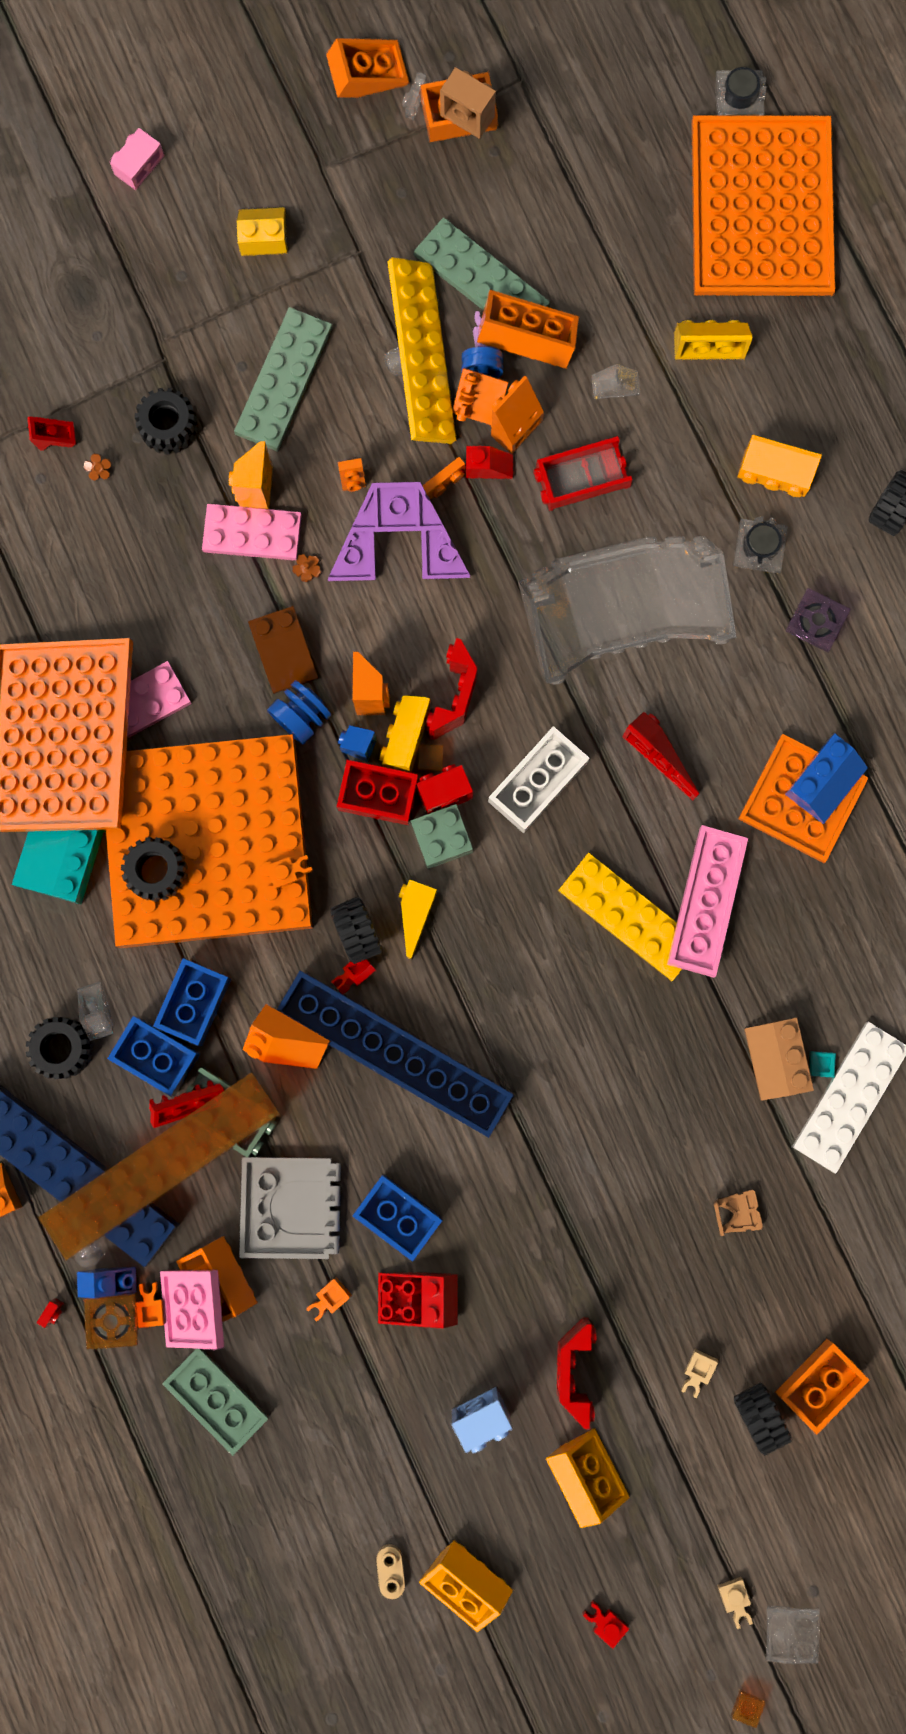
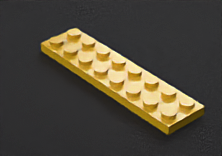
(421, 351)

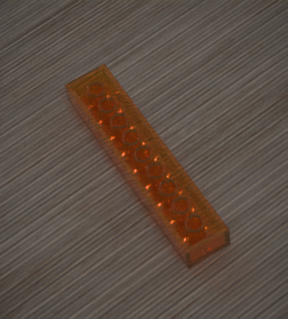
(159, 1166)

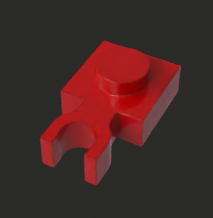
(353, 973)
(608, 1625)

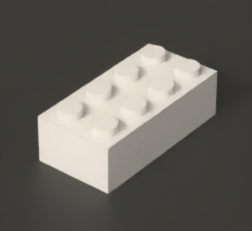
(538, 779)

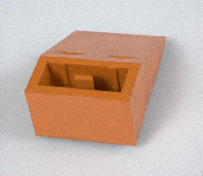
(516, 415)

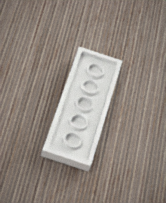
(850, 1097)

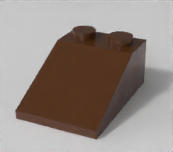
(283, 649)

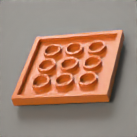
(781, 817)

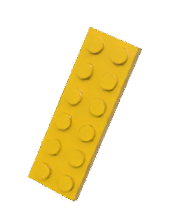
(623, 912)

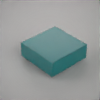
(822, 1064)

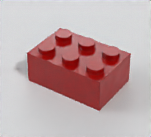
(377, 792)

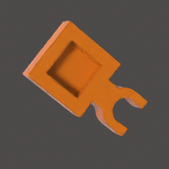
(284, 871)
(330, 1297)
(150, 1310)

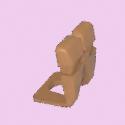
(744, 1212)

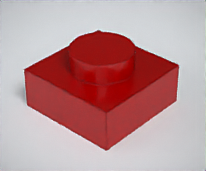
(51, 1313)

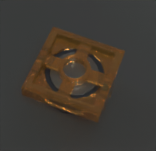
(111, 1321)

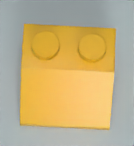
(262, 231)

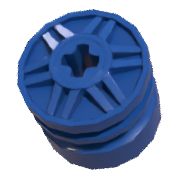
(299, 712)

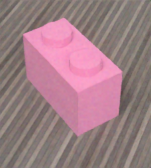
(136, 158)

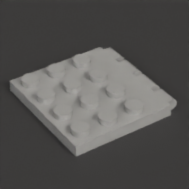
(289, 1208)

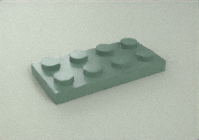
(215, 1400)

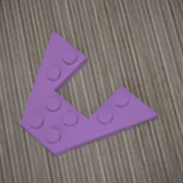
(397, 508)

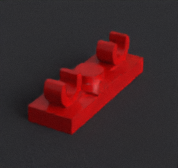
(182, 1105)

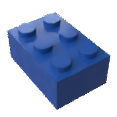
(192, 1002)
(153, 1056)
(397, 1217)

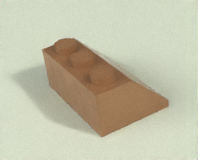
(778, 1059)

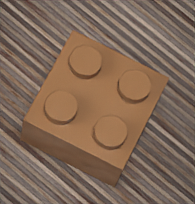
(467, 102)

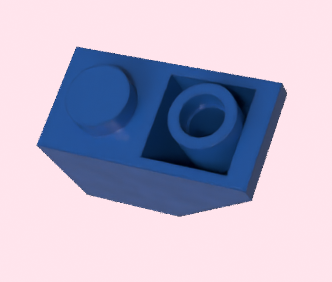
(106, 1282)

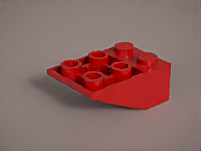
(418, 1299)

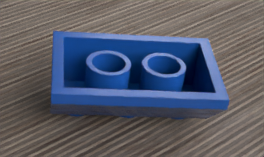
(827, 778)

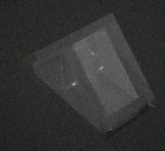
(615, 382)

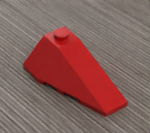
(654, 745)

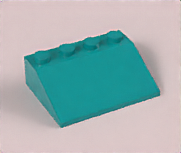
(58, 863)

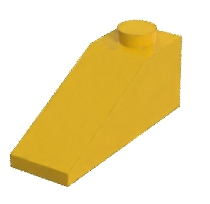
(415, 906)

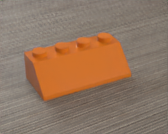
(528, 329)

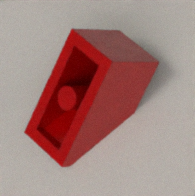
(488, 463)

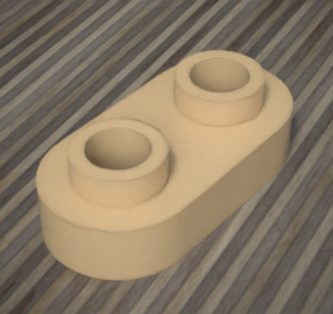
(390, 1572)

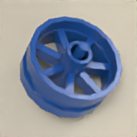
(484, 361)

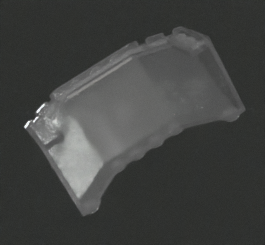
(626, 600)

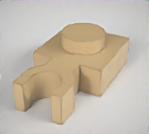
(700, 1370)
(735, 1599)

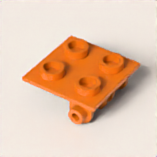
(477, 395)

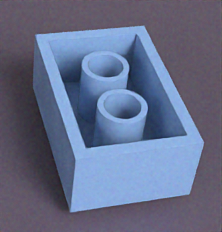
(481, 1420)

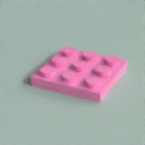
(192, 1309)

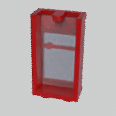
(582, 473)

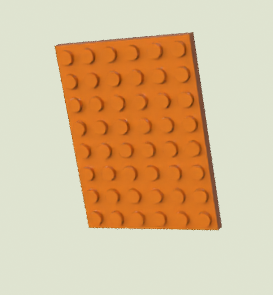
(763, 205)
(63, 734)

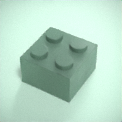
(441, 836)

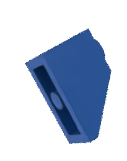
(357, 742)

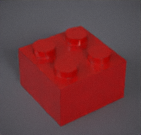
(444, 789)

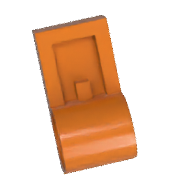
(352, 475)

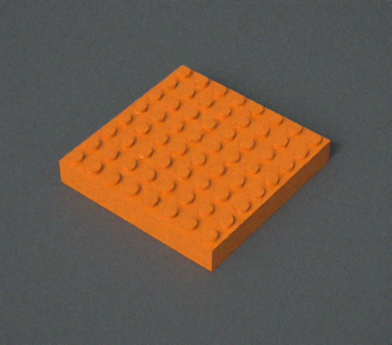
(229, 816)

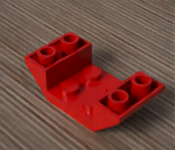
(444, 720)
(577, 1404)

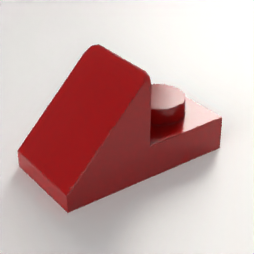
(50, 432)

